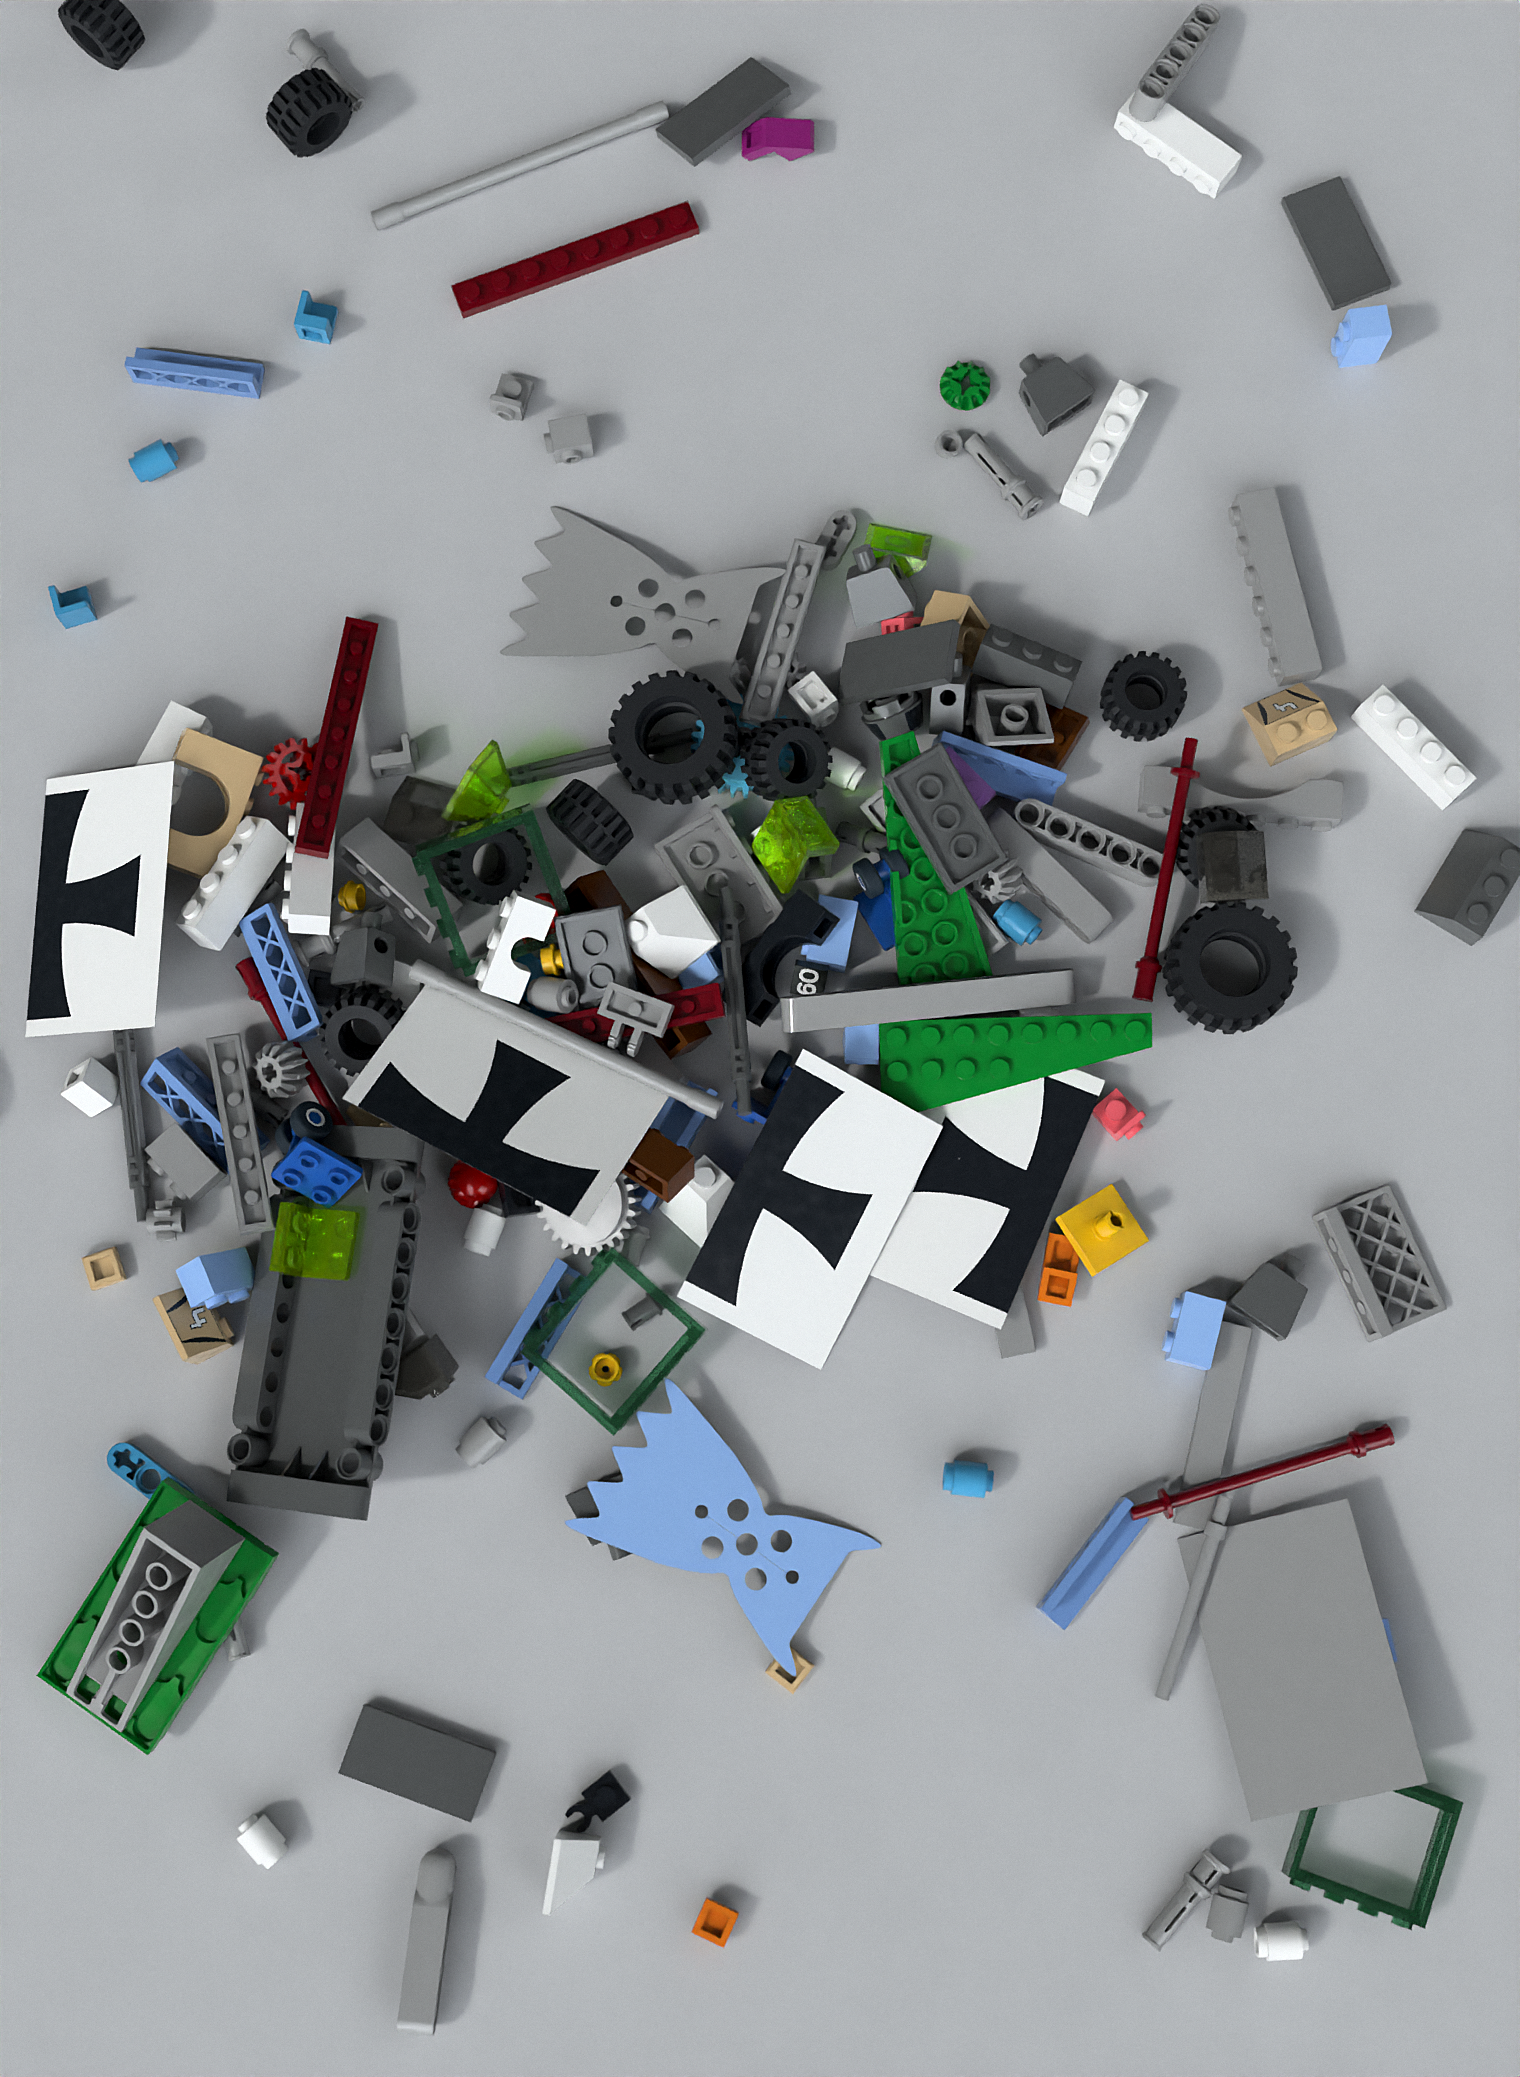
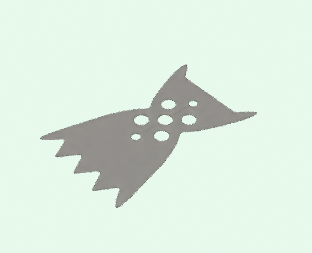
(594, 567)

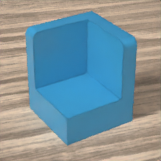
(315, 320)
(73, 606)

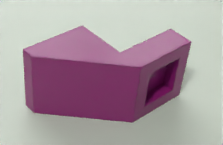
(781, 135)

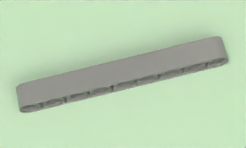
(927, 1000)

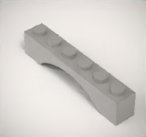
(1312, 804)

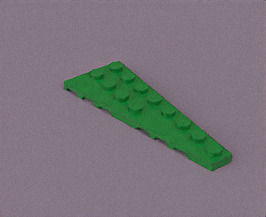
(931, 928)
(961, 1058)

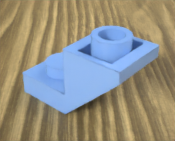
(861, 1044)

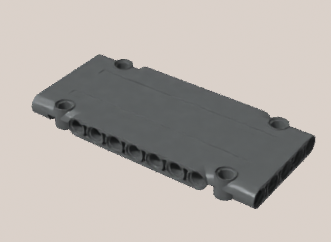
(328, 1351)

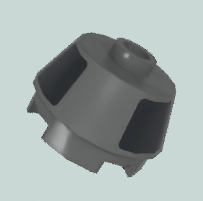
(893, 714)

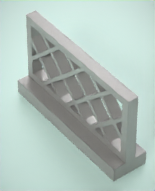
(1358, 1280)

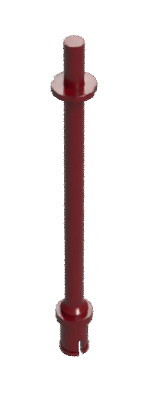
(1149, 964)
(258, 992)
(1356, 1444)

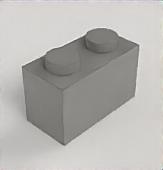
(184, 1163)

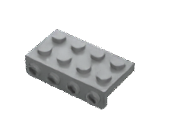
(712, 857)

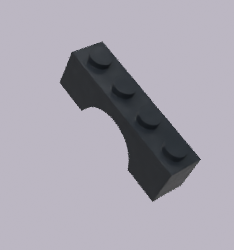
(798, 924)

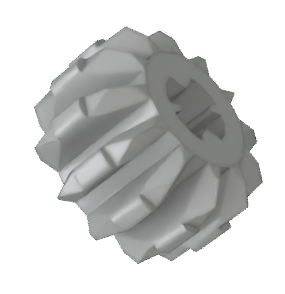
(1000, 882)
(281, 1069)

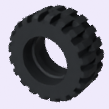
(648, 706)
(1255, 934)

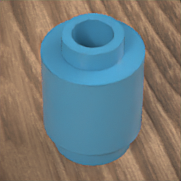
(154, 461)
(1017, 922)
(967, 1478)

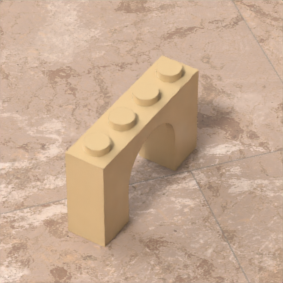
(235, 774)

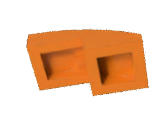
(1058, 1271)

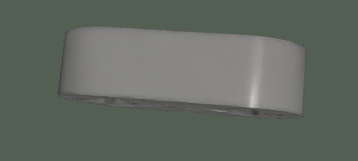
(840, 543)

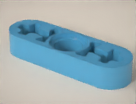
(136, 1456)

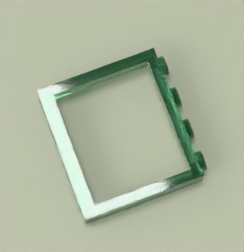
(473, 833)
(560, 1311)
(1428, 1877)

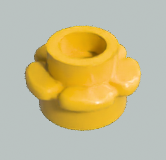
(352, 896)
(551, 960)
(601, 1360)

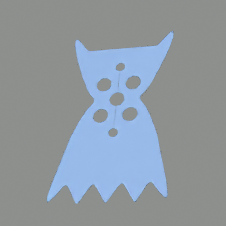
(657, 1520)

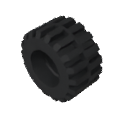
(102, 30)
(309, 112)
(1147, 671)
(809, 759)
(1208, 821)
(590, 822)
(505, 878)
(337, 1029)

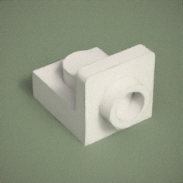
(814, 700)

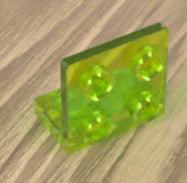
(790, 837)
(314, 1242)

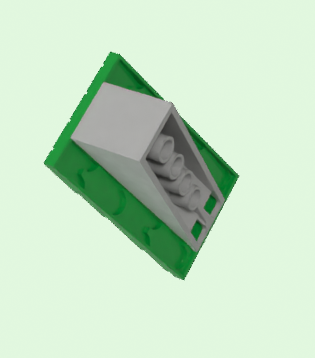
(157, 1615)

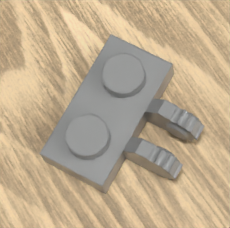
(635, 1010)

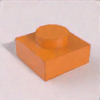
(715, 1922)

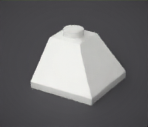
(671, 932)
(699, 1201)
(571, 1866)

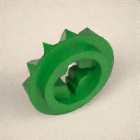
(974, 396)

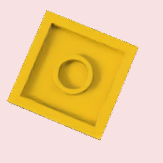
(1101, 1229)

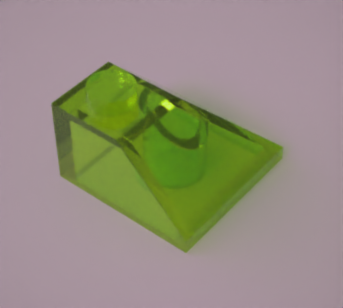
(906, 546)
(481, 788)

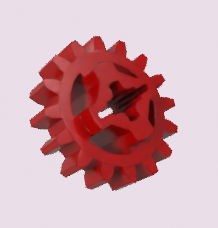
(281, 775)

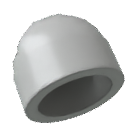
(954, 446)

